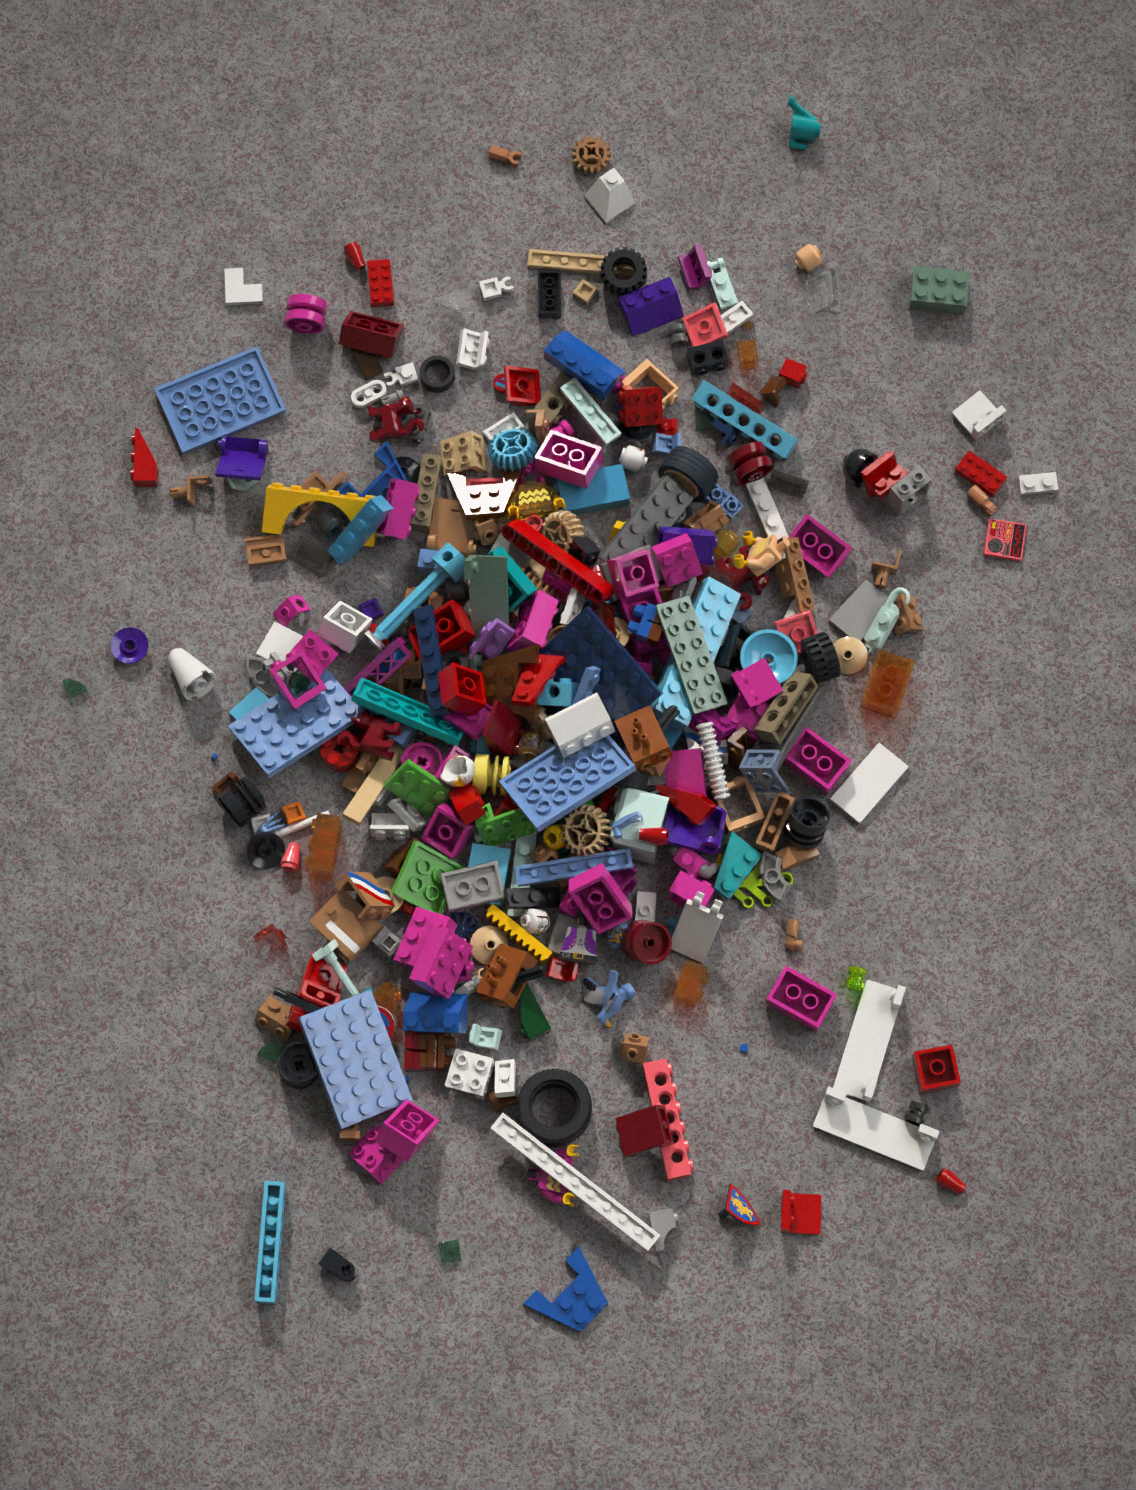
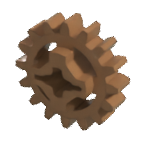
(592, 162)

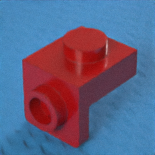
(562, 970)

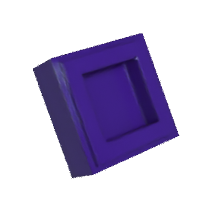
(371, 609)

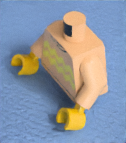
(763, 554)

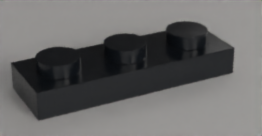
(531, 898)

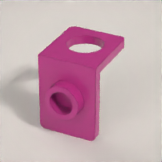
(289, 609)

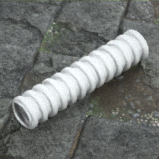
(713, 761)

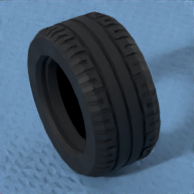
(557, 1079)

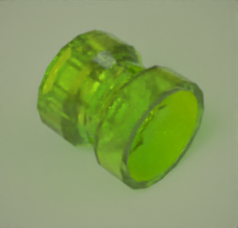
(855, 978)

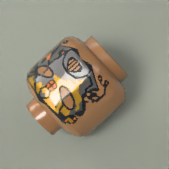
(530, 746)

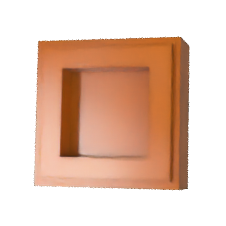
(293, 813)

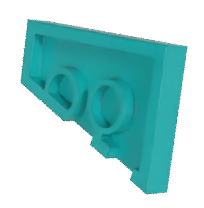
(735, 866)

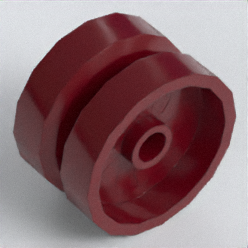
(750, 463)
(646, 942)

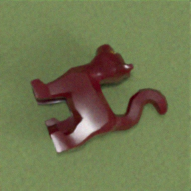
(391, 420)
(744, 575)
(374, 738)

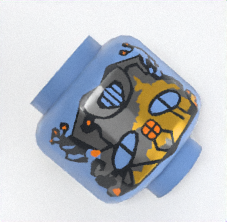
(614, 935)

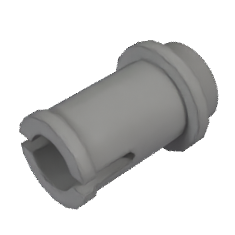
(392, 398)

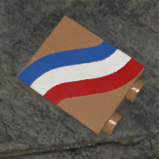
(376, 900)

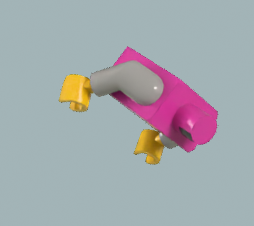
(694, 862)

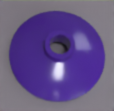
(126, 637)

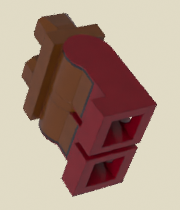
(427, 1051)

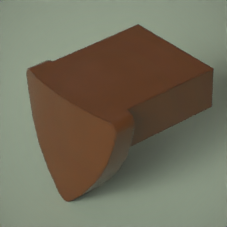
(772, 389)
(227, 782)
(502, 1102)

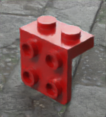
(640, 406)

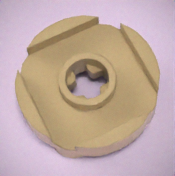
(540, 726)

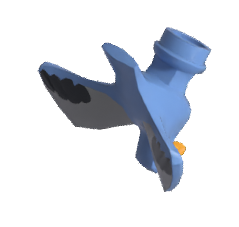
(608, 997)

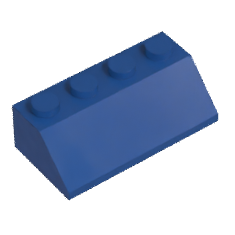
(584, 363)

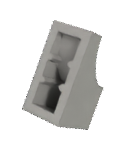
(663, 1223)

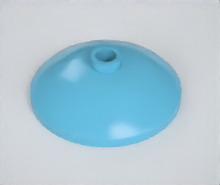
(774, 646)

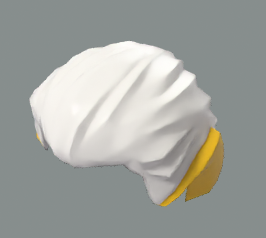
(458, 771)

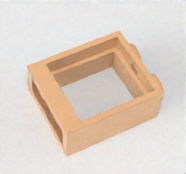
(657, 376)
(748, 821)

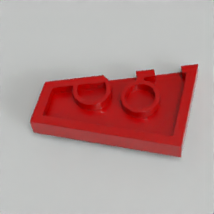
(534, 678)

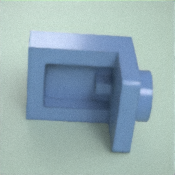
(664, 443)

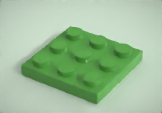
(420, 878)

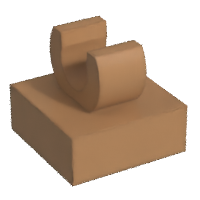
(350, 1134)

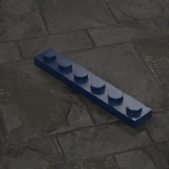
(430, 657)

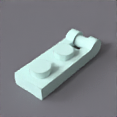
(722, 285)

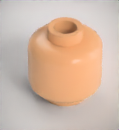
(808, 257)

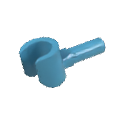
(672, 924)

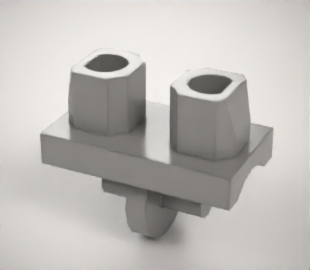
(284, 673)

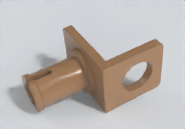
(189, 490)
(884, 571)

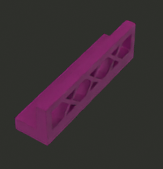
(378, 661)

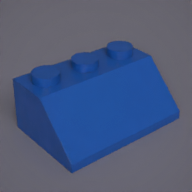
(435, 1014)

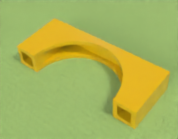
(282, 500)

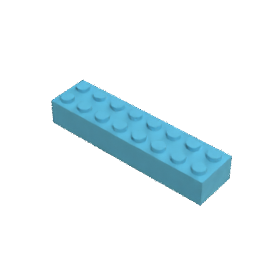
(714, 609)

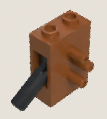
(645, 736)
(507, 976)

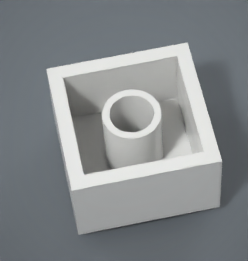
(344, 626)

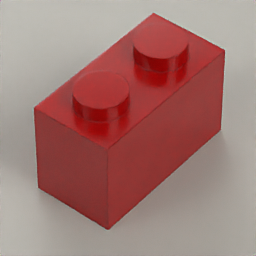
(467, 803)

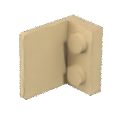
(463, 453)

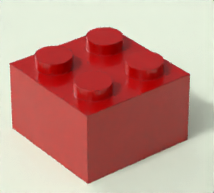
(462, 689)
(936, 1069)

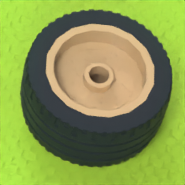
(691, 470)

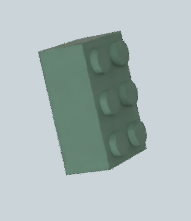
(939, 290)

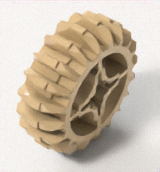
(562, 528)
(584, 838)

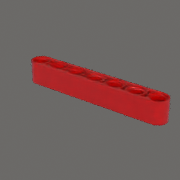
(557, 561)

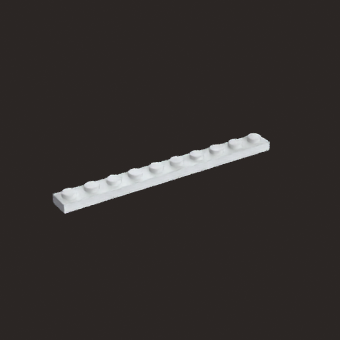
(575, 1182)

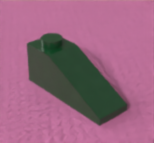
(532, 1018)

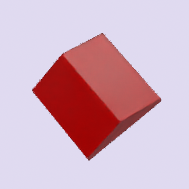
(522, 386)

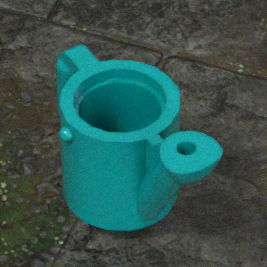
(803, 126)

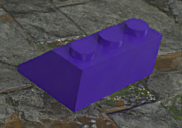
(651, 306)

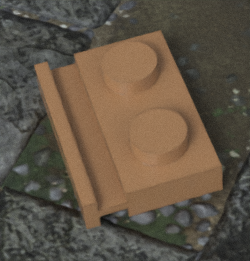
(265, 550)

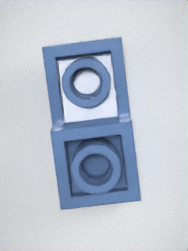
(728, 502)

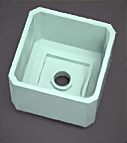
(654, 811)

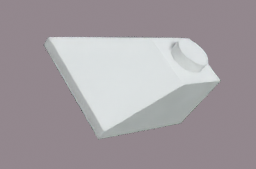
(610, 195)

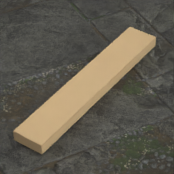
(573, 263)
(373, 786)

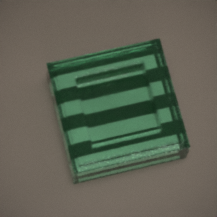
(449, 1251)

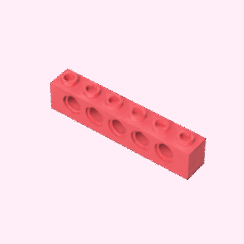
(657, 1069)

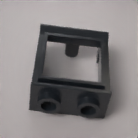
(735, 631)

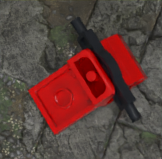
(317, 990)

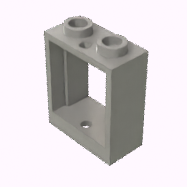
(912, 486)

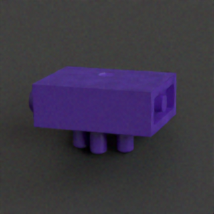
(703, 541)

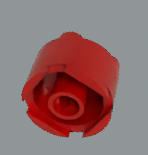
(339, 761)

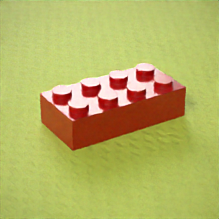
(380, 283)
(980, 474)

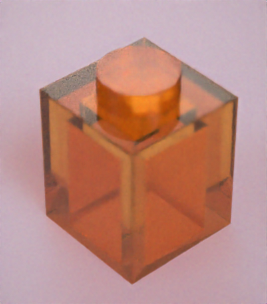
(747, 354)

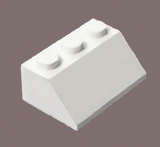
(580, 725)

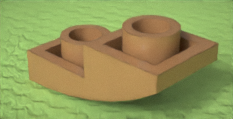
(793, 856)

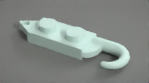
(884, 621)

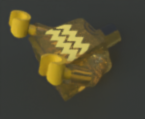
(534, 499)

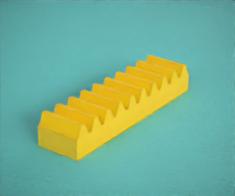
(518, 932)

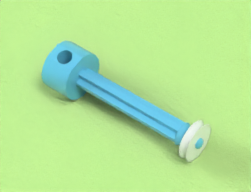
(449, 565)

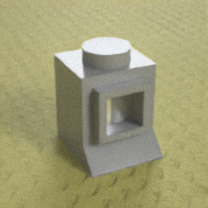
(387, 942)

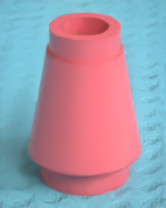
(290, 860)

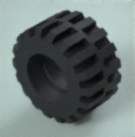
(619, 257)
(820, 657)

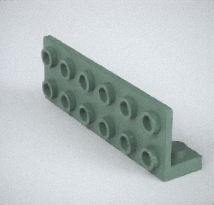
(488, 595)
(691, 655)

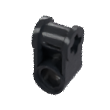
(336, 1263)

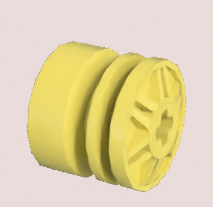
(489, 774)

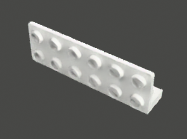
(868, 1040)
(875, 1129)

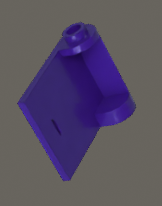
(242, 458)
(700, 838)

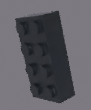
(549, 294)

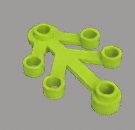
(752, 885)

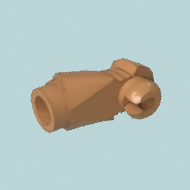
(792, 931)

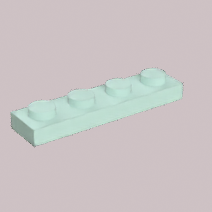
(590, 411)

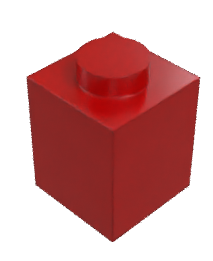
(794, 372)

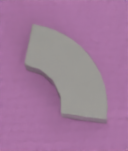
(259, 679)
(772, 876)

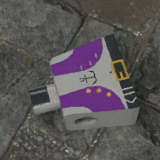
(580, 944)

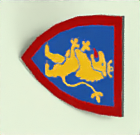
(739, 1208)

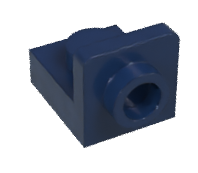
(726, 432)

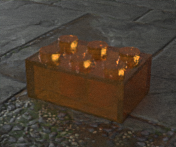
(887, 684)
(323, 847)

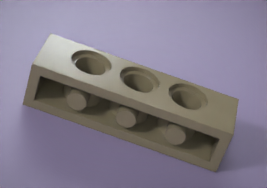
(553, 397)
(428, 485)
(786, 708)

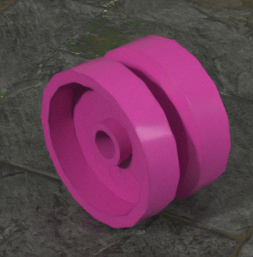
(305, 313)
(424, 754)

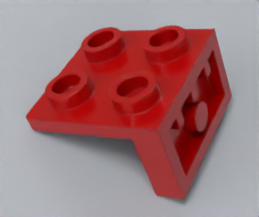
(800, 1213)

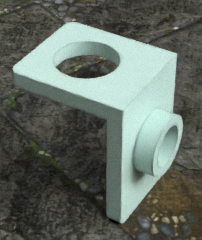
(241, 484)

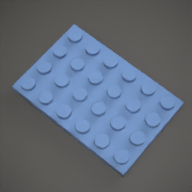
(220, 400)
(281, 736)
(557, 785)
(355, 1059)

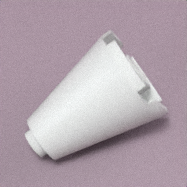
(191, 674)

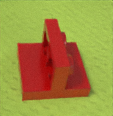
(882, 475)

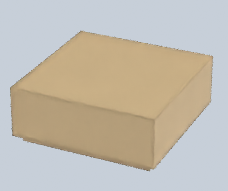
(585, 292)

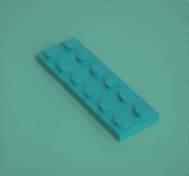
(404, 710)

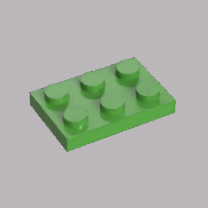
(418, 787)

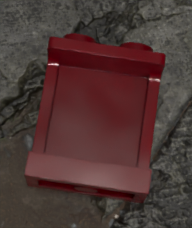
(644, 1130)

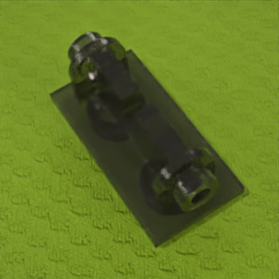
(788, 483)

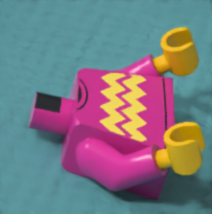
(549, 1186)

